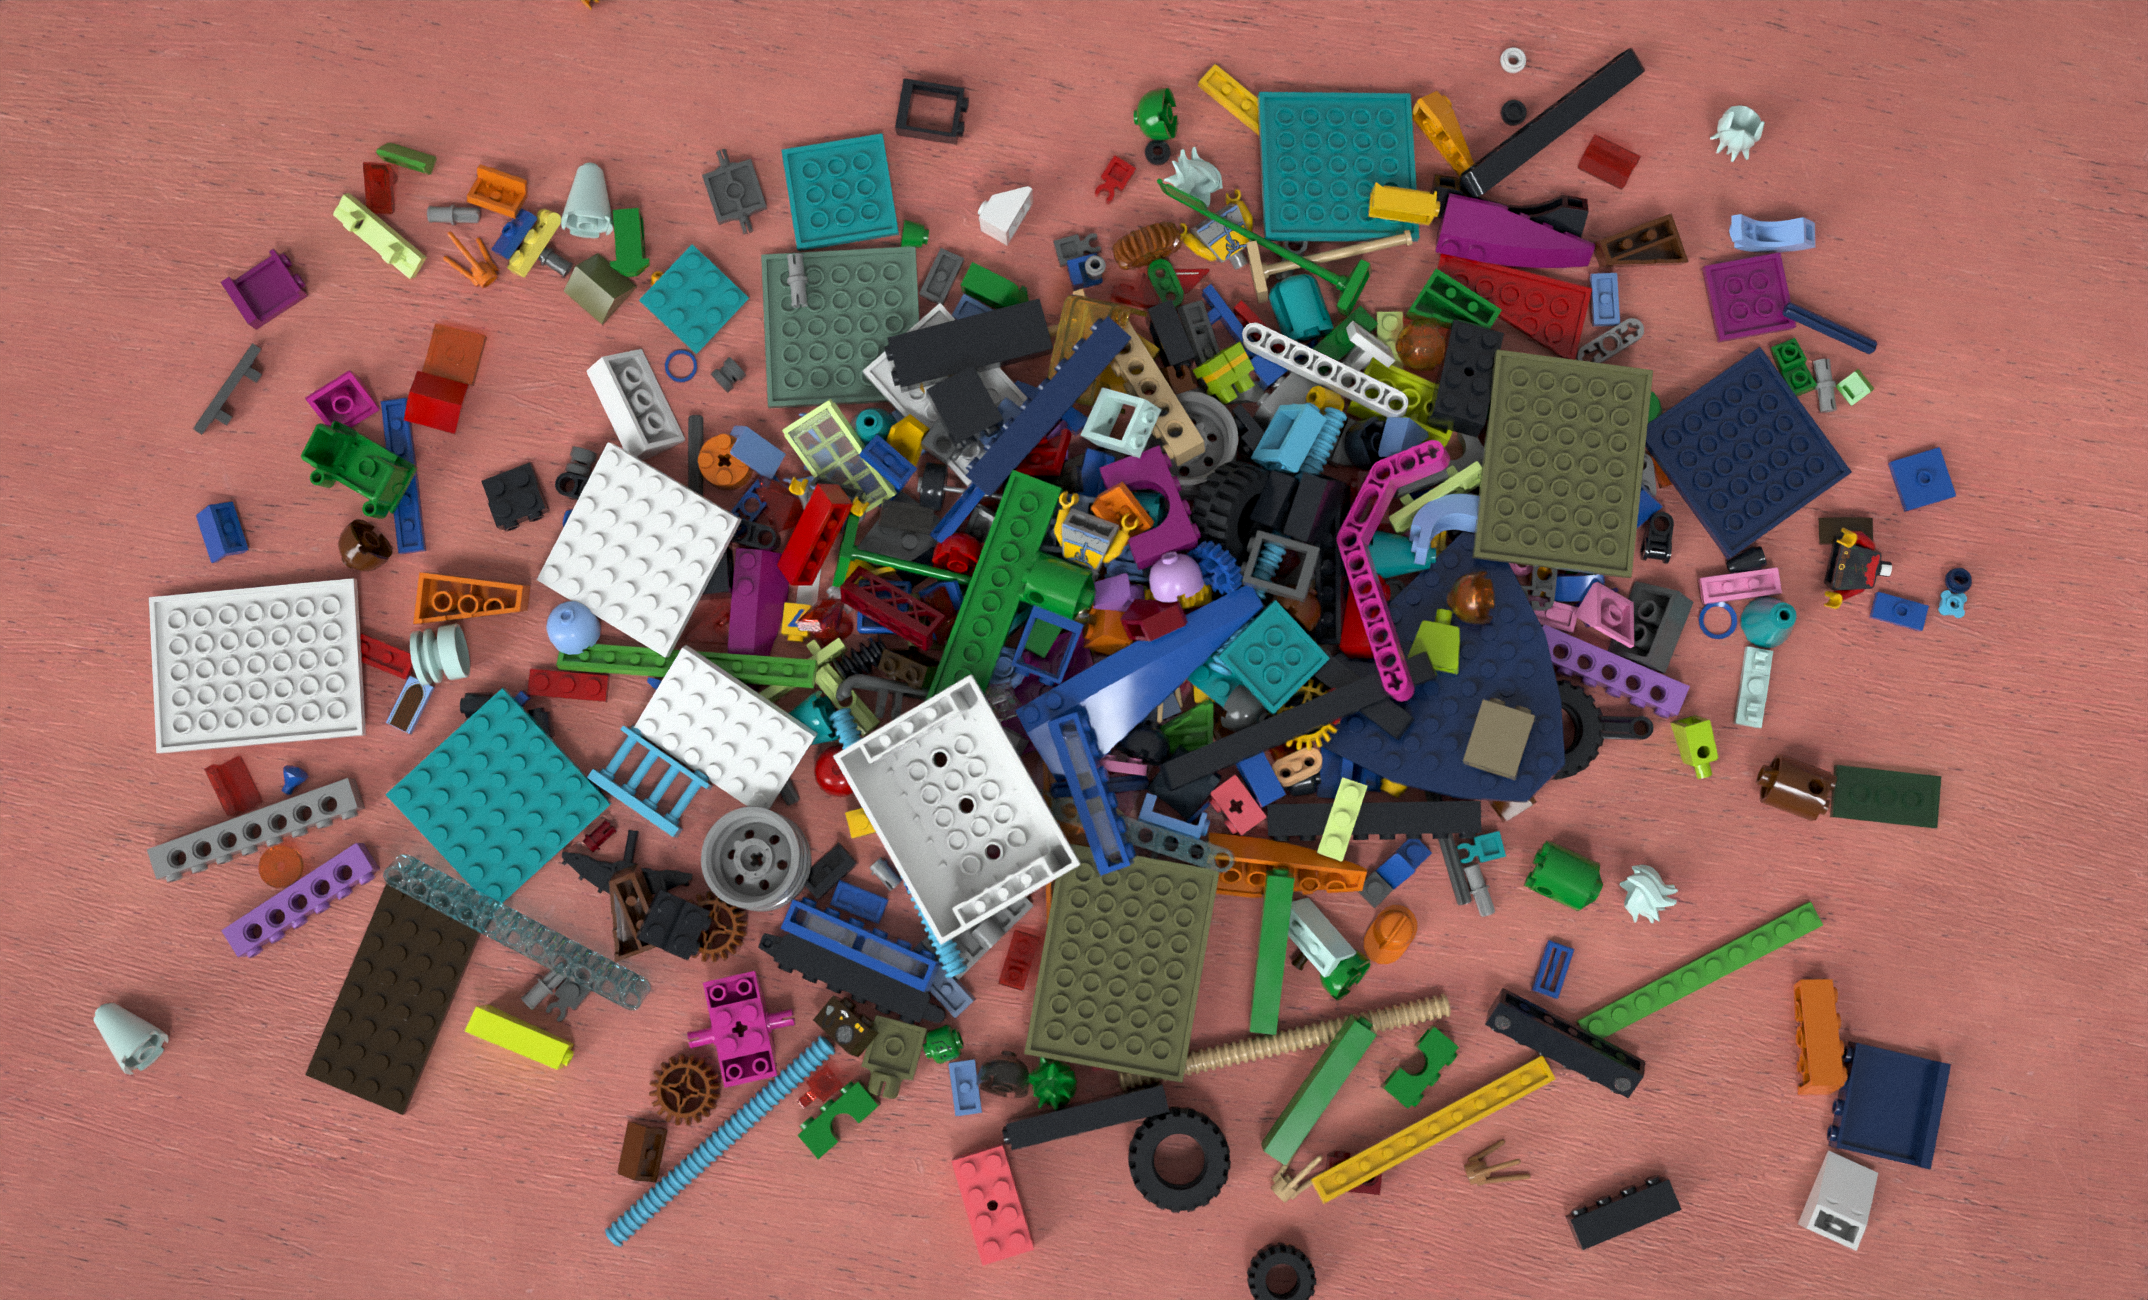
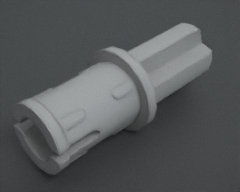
(453, 214)
(1479, 890)
(542, 989)

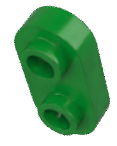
(1168, 283)

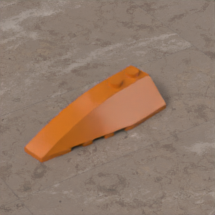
(1258, 855)

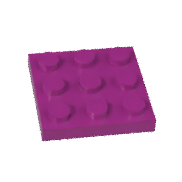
(1748, 297)

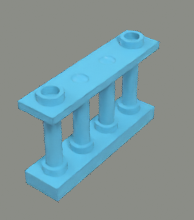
(648, 807)

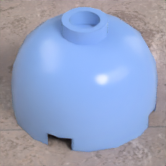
(572, 627)

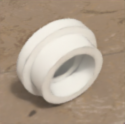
(1516, 54)

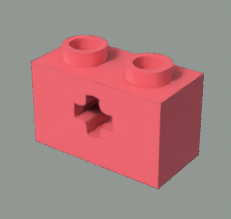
(1250, 811)

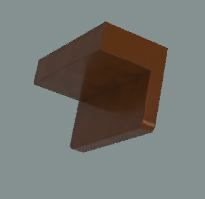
(642, 1152)

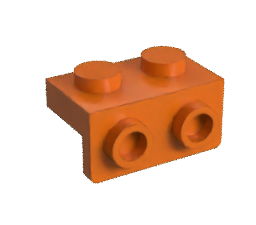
(498, 191)
(1116, 503)

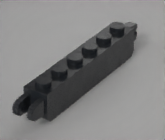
(847, 975)

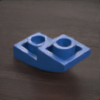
(1575, 586)

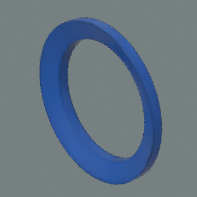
(1733, 620)

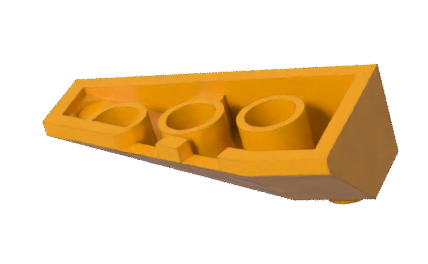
(1439, 124)

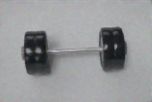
(934, 486)

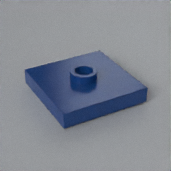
(1922, 479)

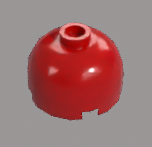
(958, 553)
(829, 775)

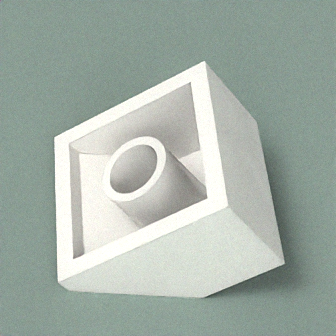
(1004, 213)

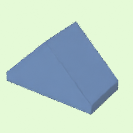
(1400, 435)

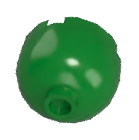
(1156, 116)
(1345, 975)

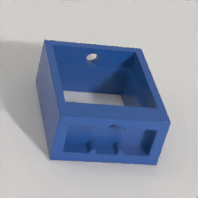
(1046, 677)
(1260, 779)

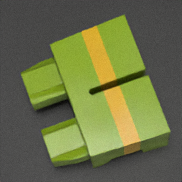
(1223, 370)

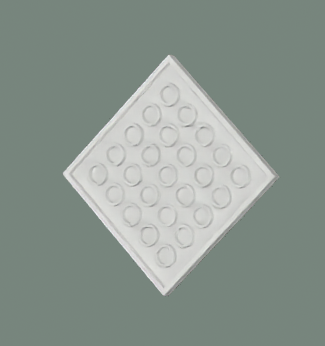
(639, 549)

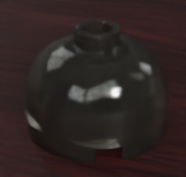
(1004, 1075)

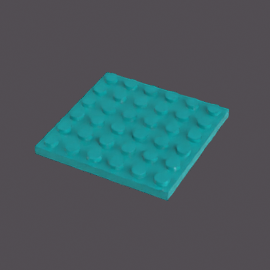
(1324, 159)
(498, 798)

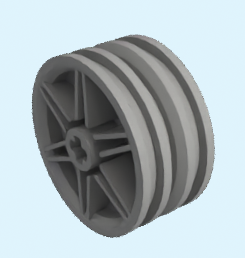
(1210, 418)
(730, 834)

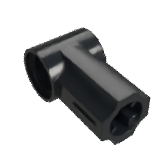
(1622, 727)

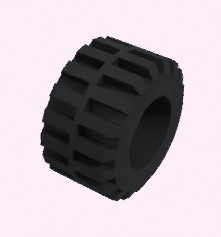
(1281, 1255)

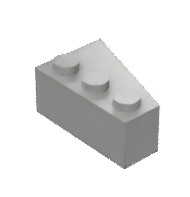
(1287, 391)

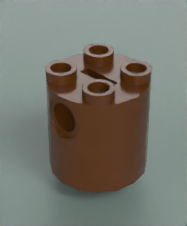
(1795, 787)

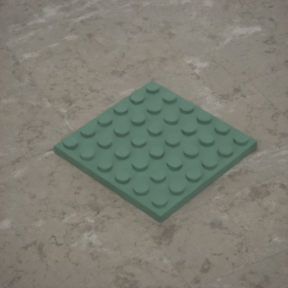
(850, 312)

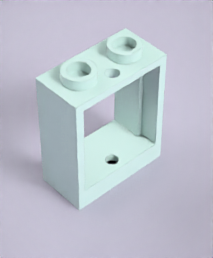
(1105, 415)

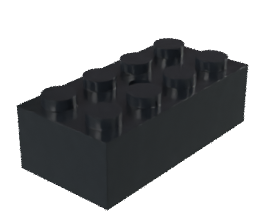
(1464, 379)

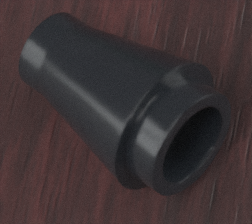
(1747, 560)

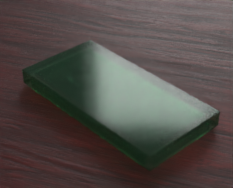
(1886, 796)

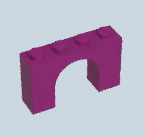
(1152, 472)

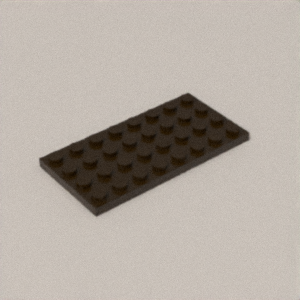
(393, 1001)

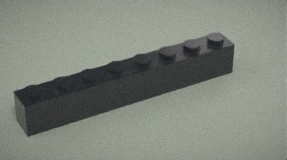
(1379, 818)

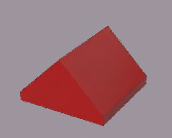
(435, 402)

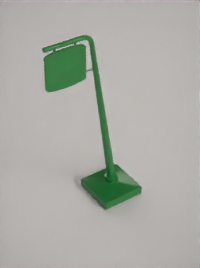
(1350, 286)

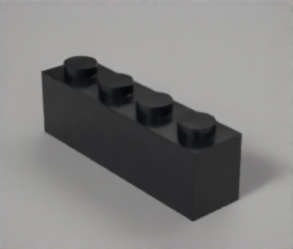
(1622, 1212)

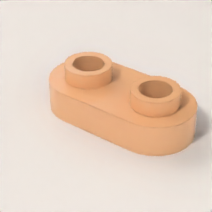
(1296, 766)

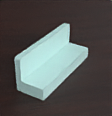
(1317, 937)

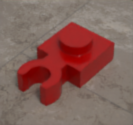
(1116, 176)

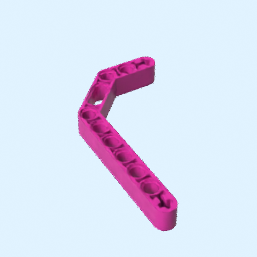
(1360, 552)

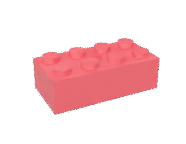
(987, 1177)

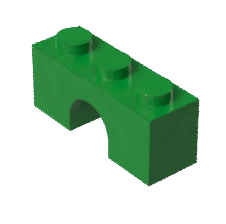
(1437, 1052)
(819, 1132)

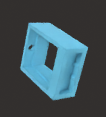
(1289, 438)

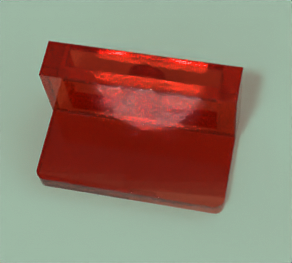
(1608, 161)
(234, 786)

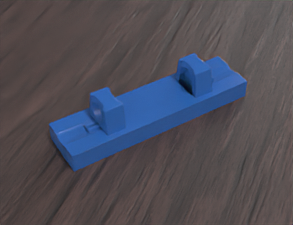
(1222, 312)

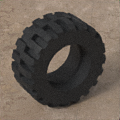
(1226, 505)
(1586, 725)
(1179, 1196)

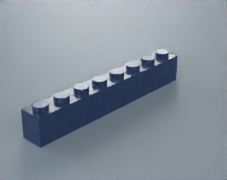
(1049, 406)

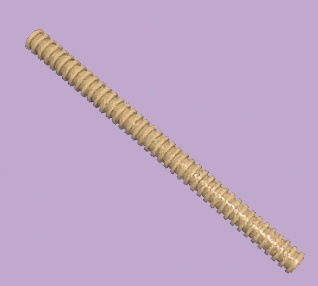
(1299, 1038)

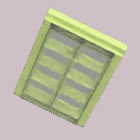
(832, 451)

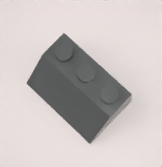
(1657, 626)

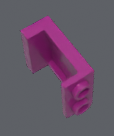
(266, 290)

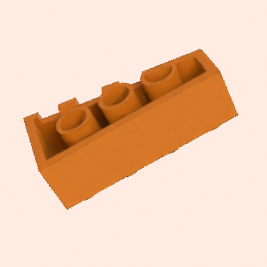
(1104, 629)
(1818, 1037)

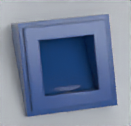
(1367, 778)

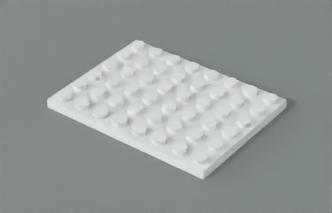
(257, 666)

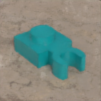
(1485, 847)

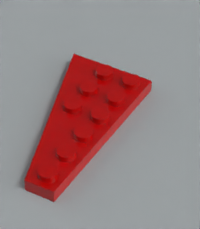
(1533, 304)

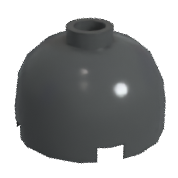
(1243, 710)

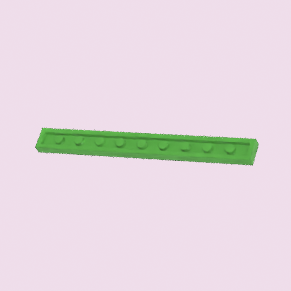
(647, 662)
(1701, 971)

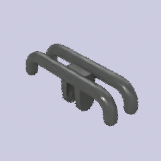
(883, 687)

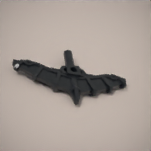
(600, 872)

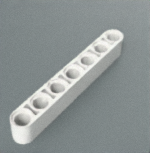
(1317, 360)

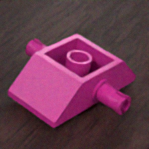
(740, 1056)

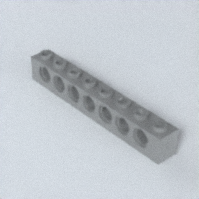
(165, 856)

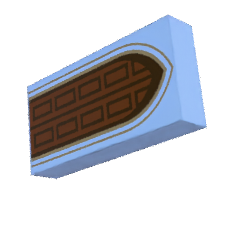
(410, 705)

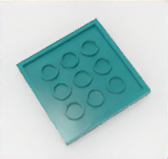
(840, 192)

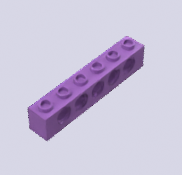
(1671, 690)
(240, 932)

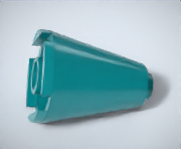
(872, 422)
(1393, 555)
(1768, 621)
(815, 714)

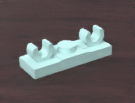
(1753, 687)

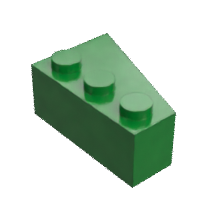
(1448, 300)

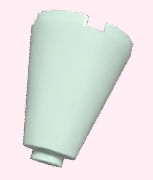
(588, 204)
(129, 1037)

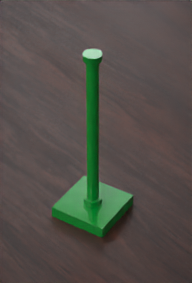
(850, 552)

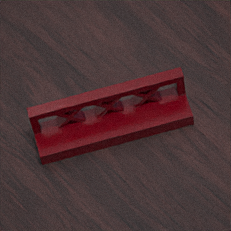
(887, 615)

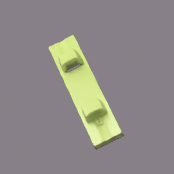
(379, 236)
(1457, 483)
(822, 656)

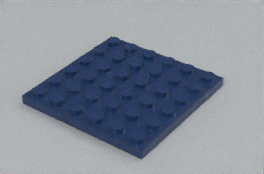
(1744, 453)

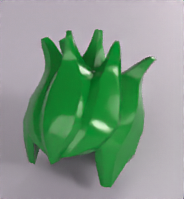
(1053, 1082)

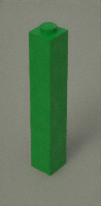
(1271, 951)
(1319, 1088)

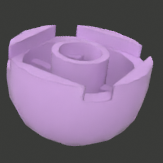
(1175, 576)

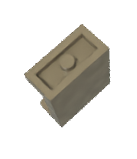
(1499, 738)

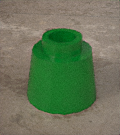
(914, 234)

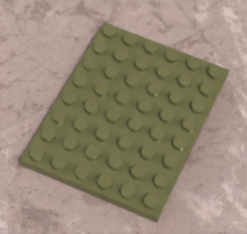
(1563, 464)
(1123, 966)

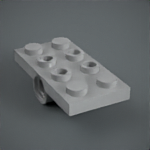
(982, 936)

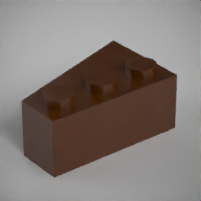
(1644, 245)
(629, 905)

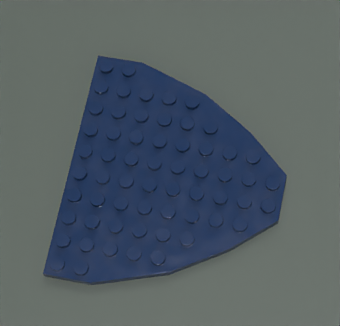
(1496, 661)

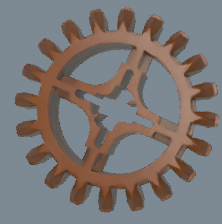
(1147, 245)
(733, 931)
(663, 1085)

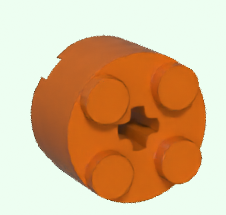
(714, 471)

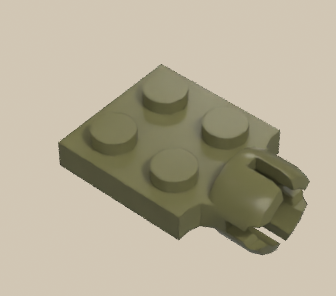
(893, 1055)

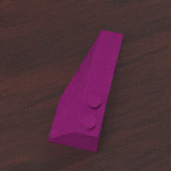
(1496, 236)
(756, 603)

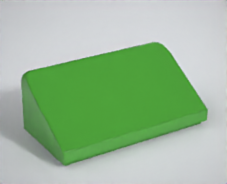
(407, 158)

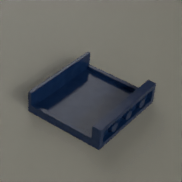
(1889, 1105)

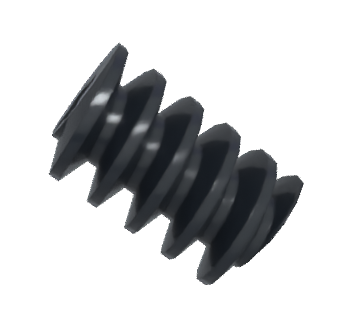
(861, 660)

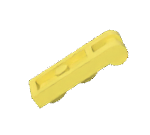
(534, 242)

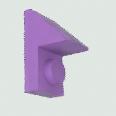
(1116, 593)

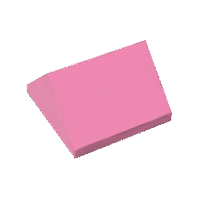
(1608, 613)

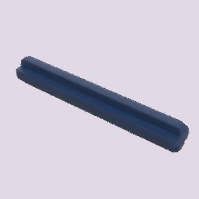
(1829, 328)
(1115, 784)

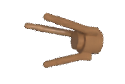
(1478, 1171)

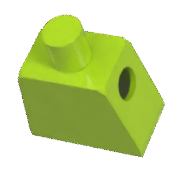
(1439, 641)
(1696, 743)

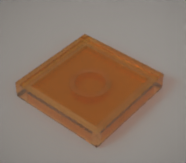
(454, 354)

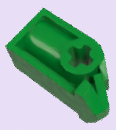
(629, 242)
(992, 288)

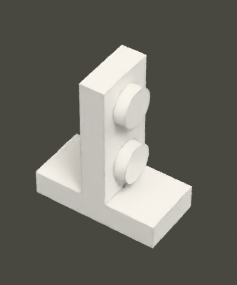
(1365, 348)

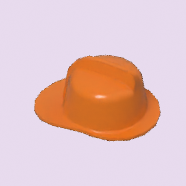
(1390, 934)

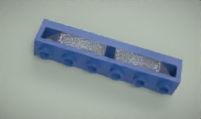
(1091, 793)
(860, 944)

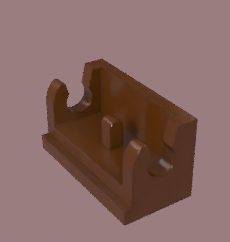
(1177, 385)

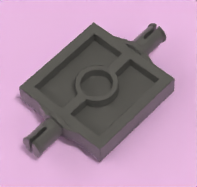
(734, 191)

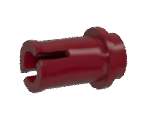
(597, 837)

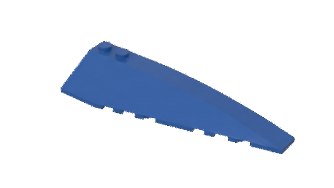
(1136, 679)

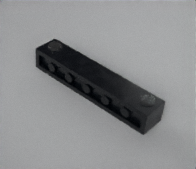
(1565, 1043)

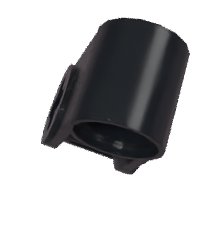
(1657, 539)

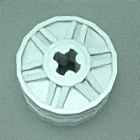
(440, 654)

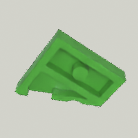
(1191, 728)

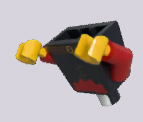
(1853, 567)

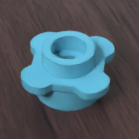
(1945, 604)

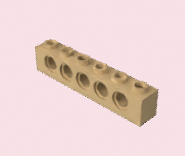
(1178, 448)

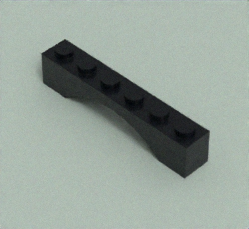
(1562, 212)

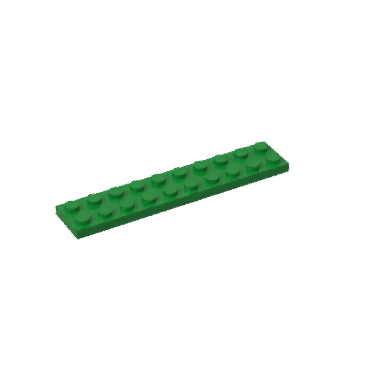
(997, 583)

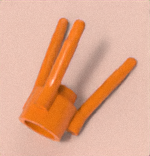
(483, 273)

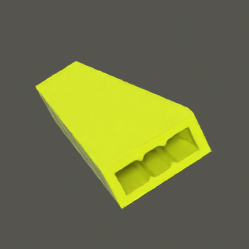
(519, 1036)

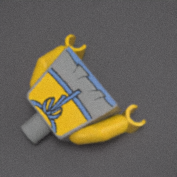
(1217, 241)
(1087, 537)

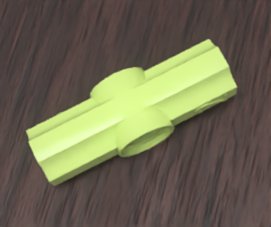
(829, 681)

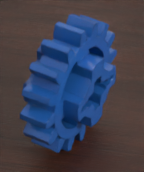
(1217, 567)

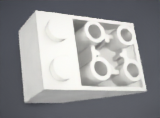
(1840, 1201)

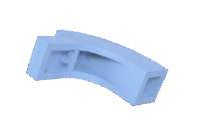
(1772, 236)
(1439, 515)

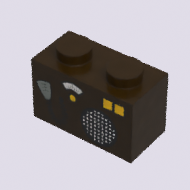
(846, 1026)

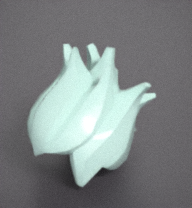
(1738, 130)
(1195, 176)
(1647, 893)

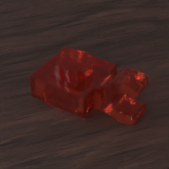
(822, 1085)

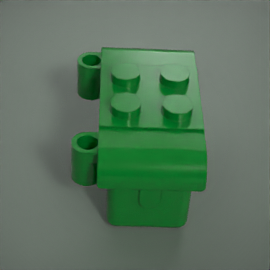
(359, 464)

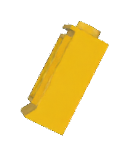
(1403, 204)

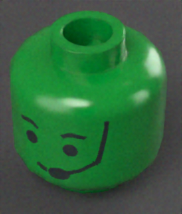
(943, 1044)

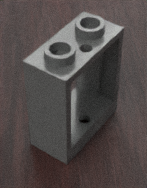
(1306, 574)

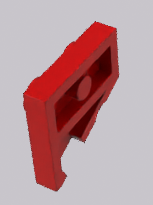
(1047, 456)

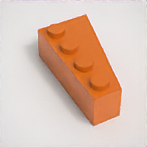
(458, 597)

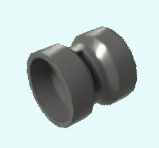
(728, 374)
(583, 457)

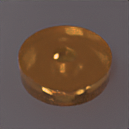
(270, 860)

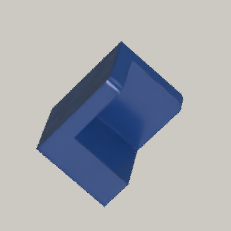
(1078, 273)
(1267, 371)

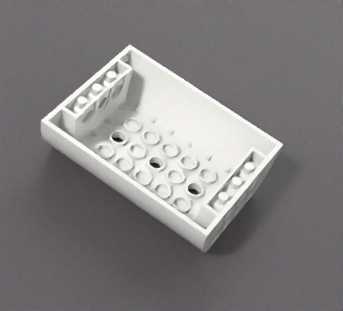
(920, 814)

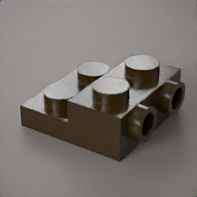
(910, 666)

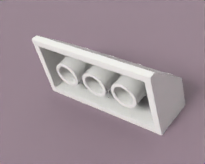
(635, 404)

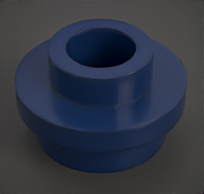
(1962, 576)

